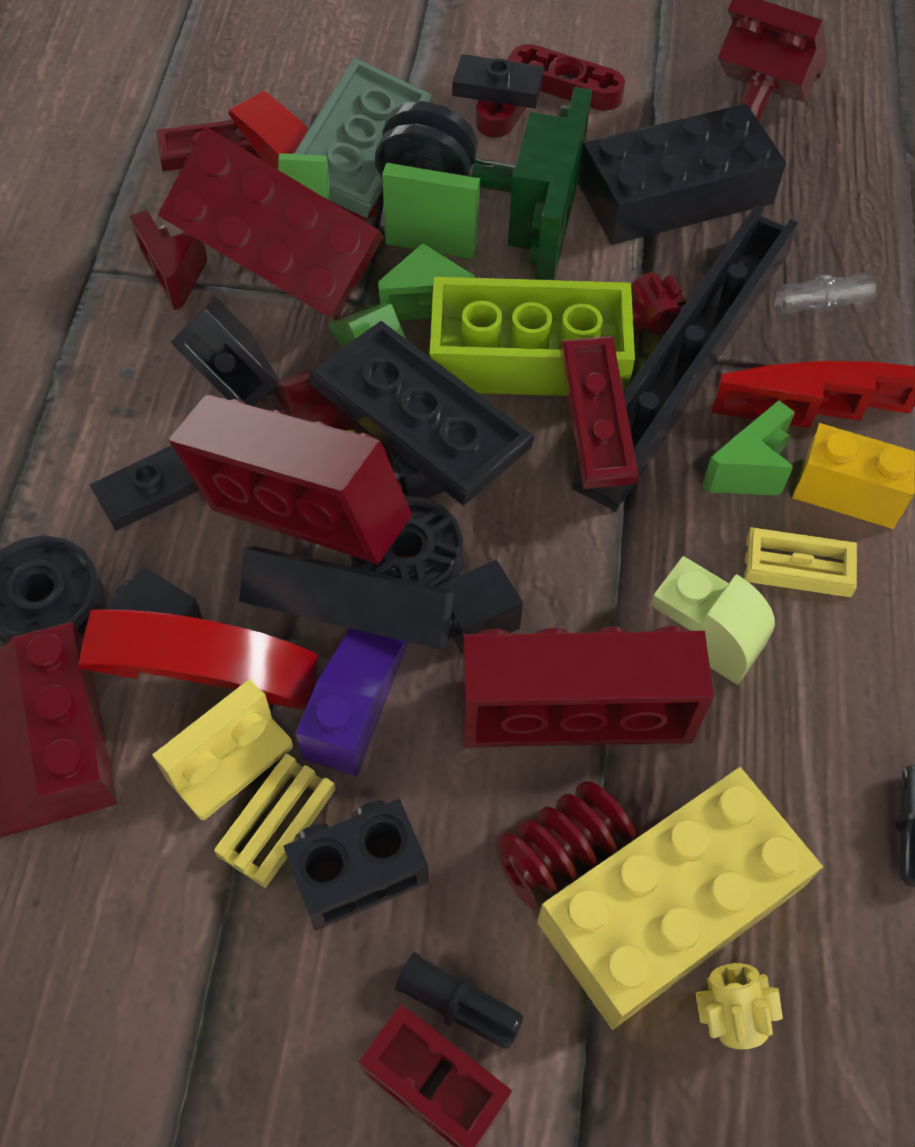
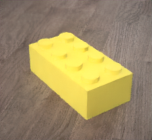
(676, 896)

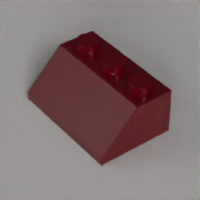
(50, 733)

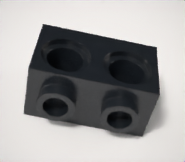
(364, 878)

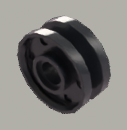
(427, 138)
(433, 539)
(46, 567)

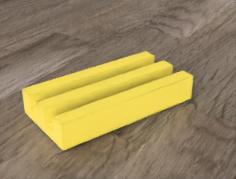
(801, 568)
(303, 778)

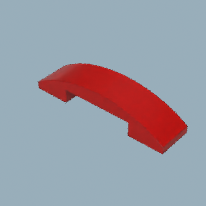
(199, 653)

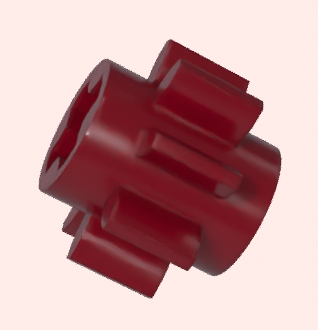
(655, 302)

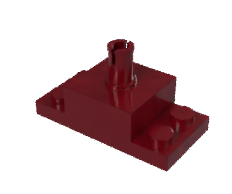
(772, 52)

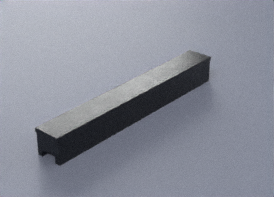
(697, 341)

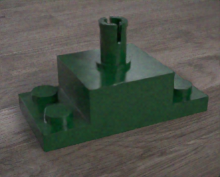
(542, 181)

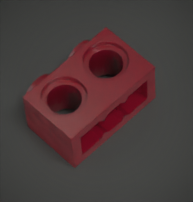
(434, 1080)

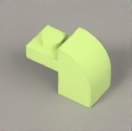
(731, 614)

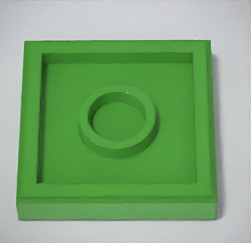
(431, 210)

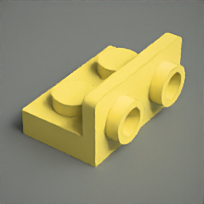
(223, 750)

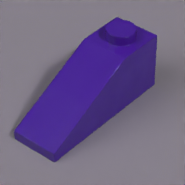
(349, 701)

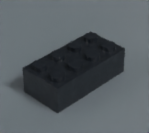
(680, 173)

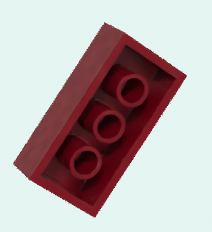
(270, 223)
(293, 476)
(584, 687)

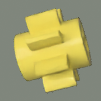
(739, 1006)

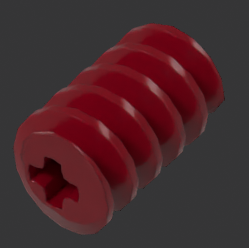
(560, 838)

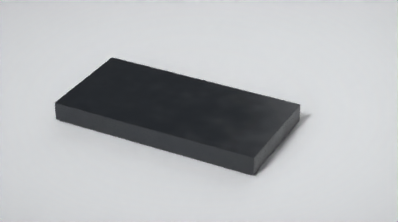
(421, 411)

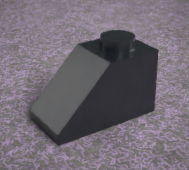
(226, 354)

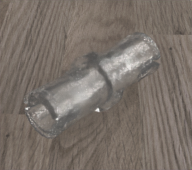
(824, 293)

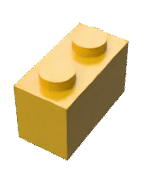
(857, 476)

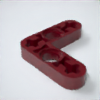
(605, 83)

